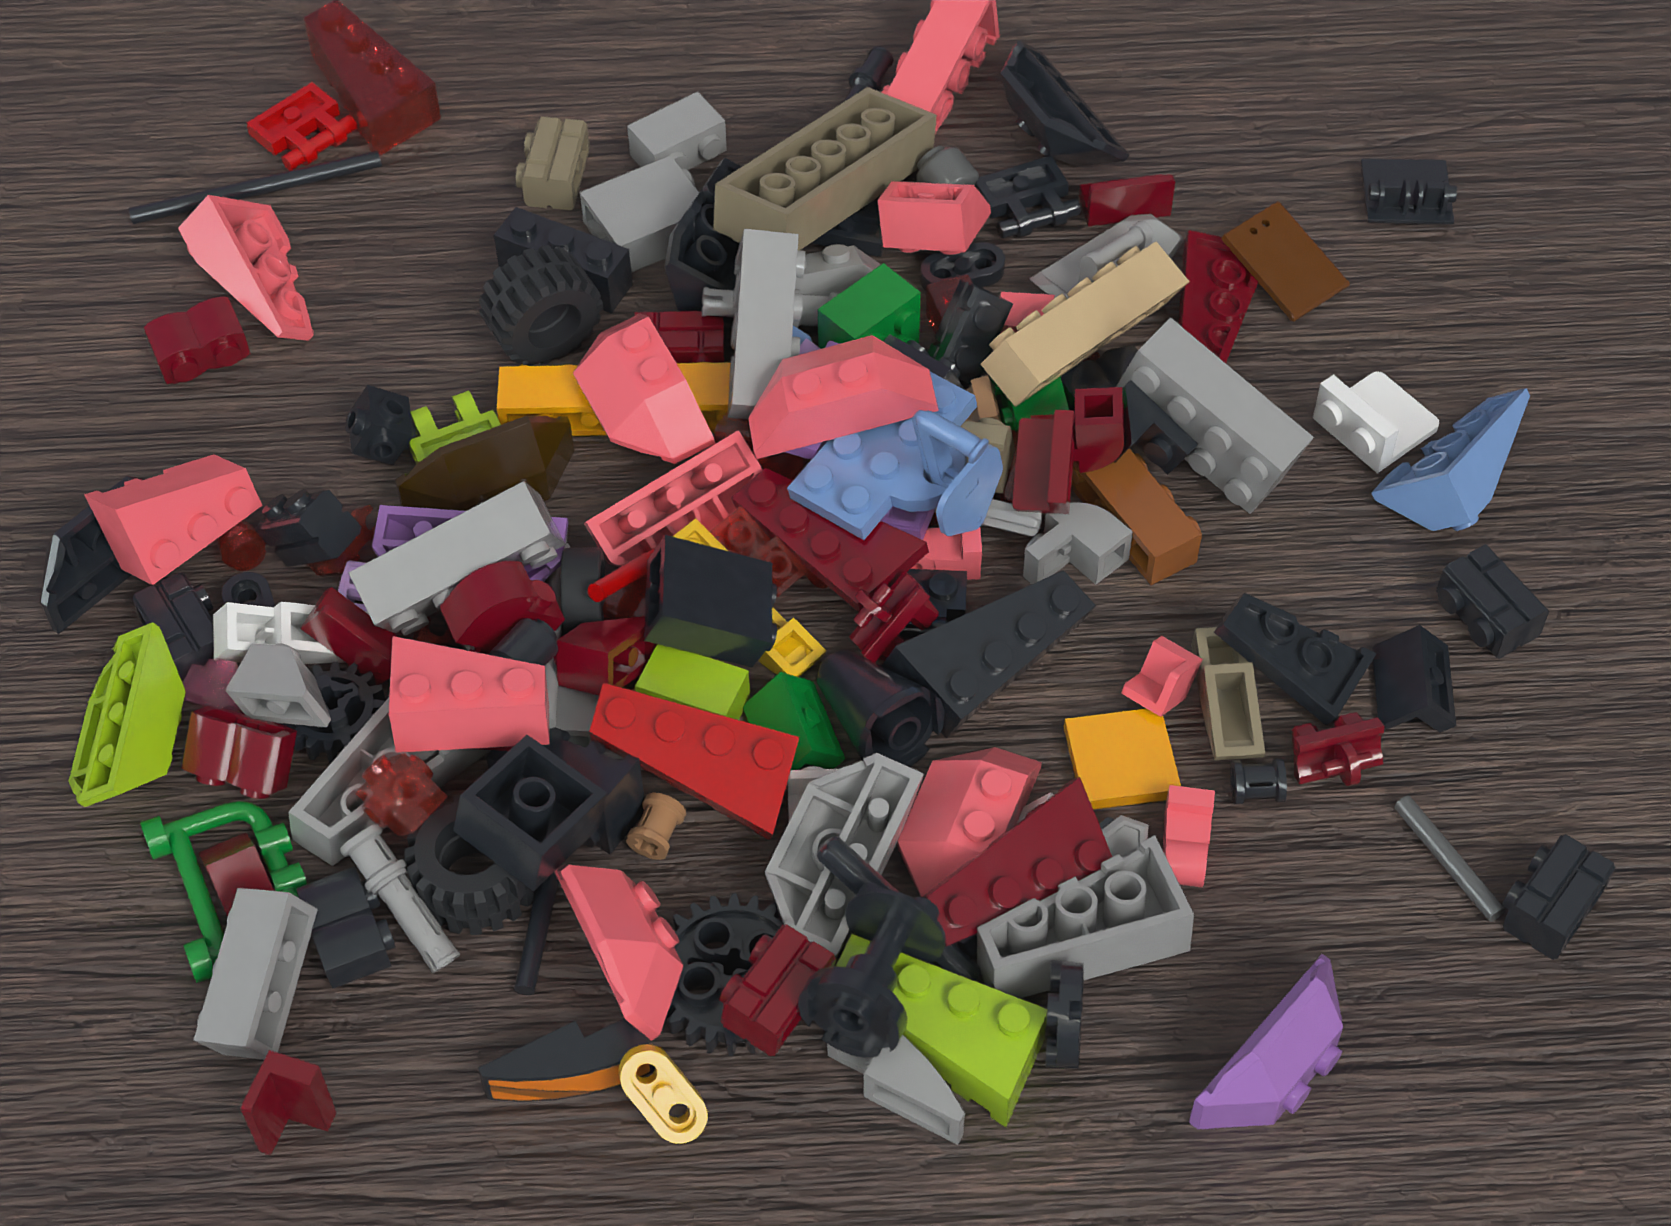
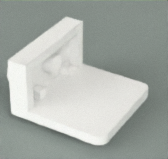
(1373, 418)

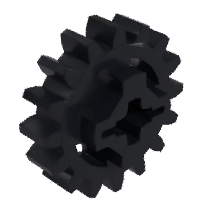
(350, 703)

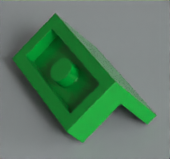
(796, 708)

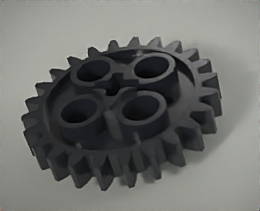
(740, 930)

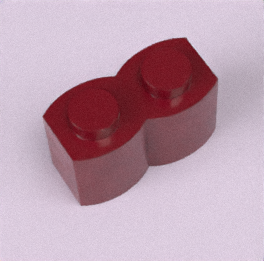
(197, 340)
(238, 751)

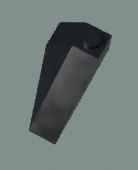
(699, 254)

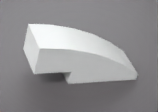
(242, 625)

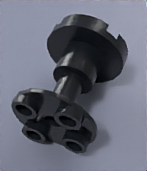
(858, 1000)

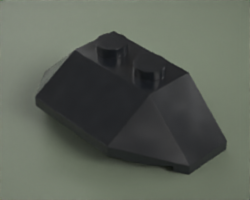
(1055, 111)
(79, 569)

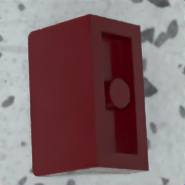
(1117, 199)
(1045, 464)
(350, 634)
(286, 1091)

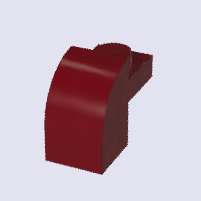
(1097, 427)
(494, 601)

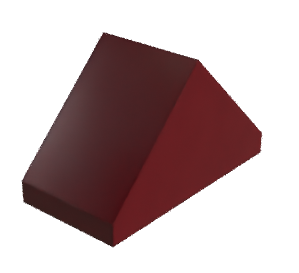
(234, 866)

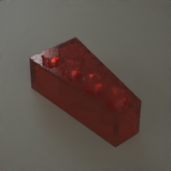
(371, 77)

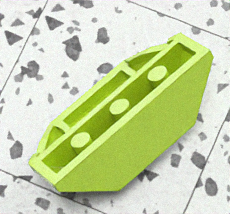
(129, 719)

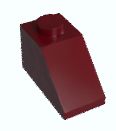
(602, 653)

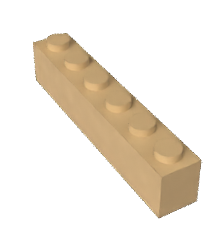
(1082, 323)

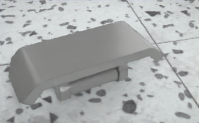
(1106, 247)

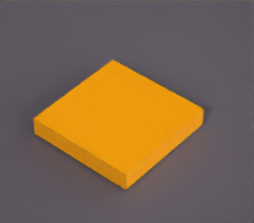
(1122, 757)

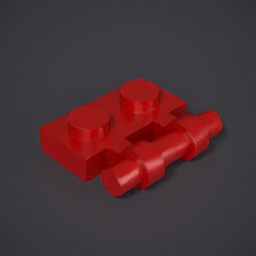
(297, 117)

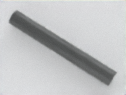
(1449, 858)

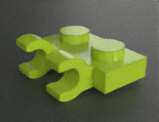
(469, 423)

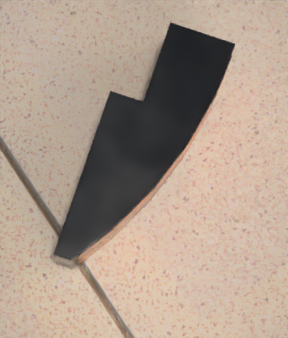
(563, 1064)

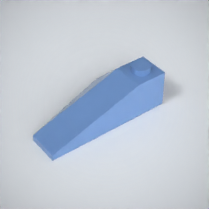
(1458, 469)

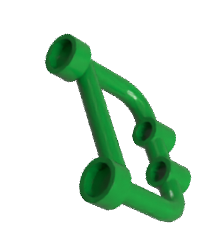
(174, 838)

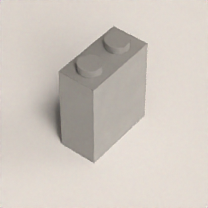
(640, 209)

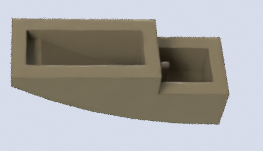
(1227, 698)

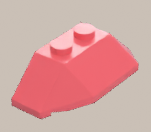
(642, 393)
(838, 395)
(665, 506)
(962, 810)
(628, 941)

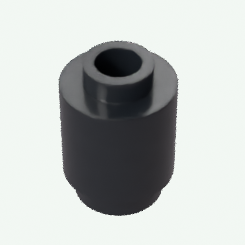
(528, 642)

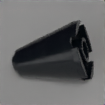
(880, 707)

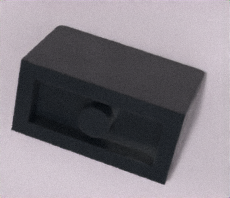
(1414, 680)

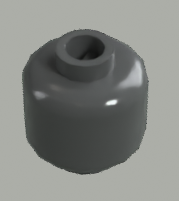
(946, 167)

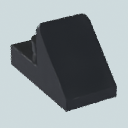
(1153, 430)

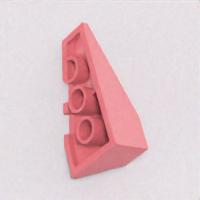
(247, 255)

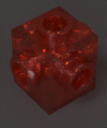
(399, 793)

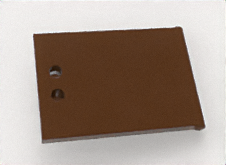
(1285, 261)

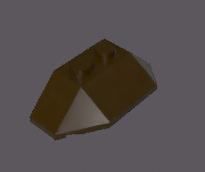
(490, 463)

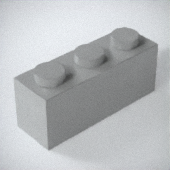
(255, 973)

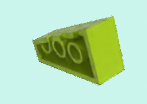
(967, 1030)

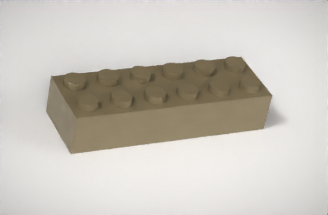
(826, 169)

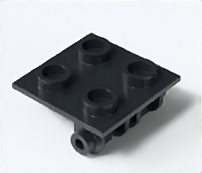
(1408, 191)

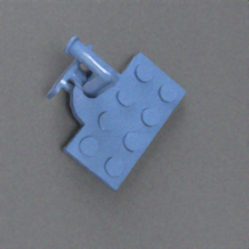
(907, 467)

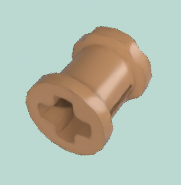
(656, 826)

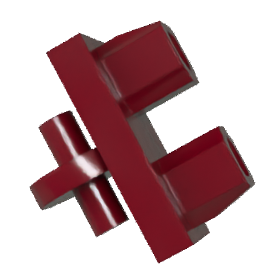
(887, 615)
(1337, 751)

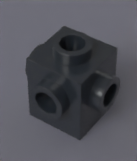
(380, 425)

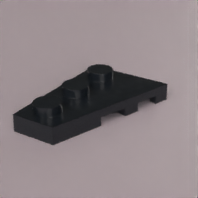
(1296, 658)

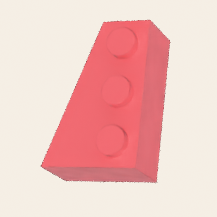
(174, 515)
(463, 699)

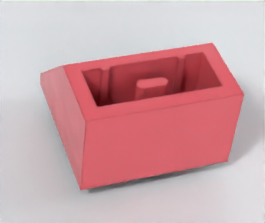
(931, 216)

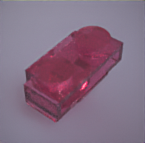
(208, 683)

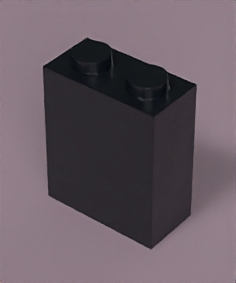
(709, 601)

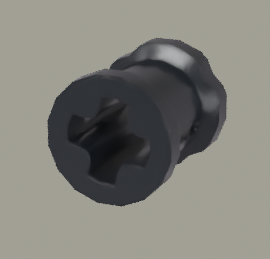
(1258, 781)

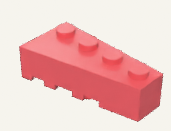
(943, 53)

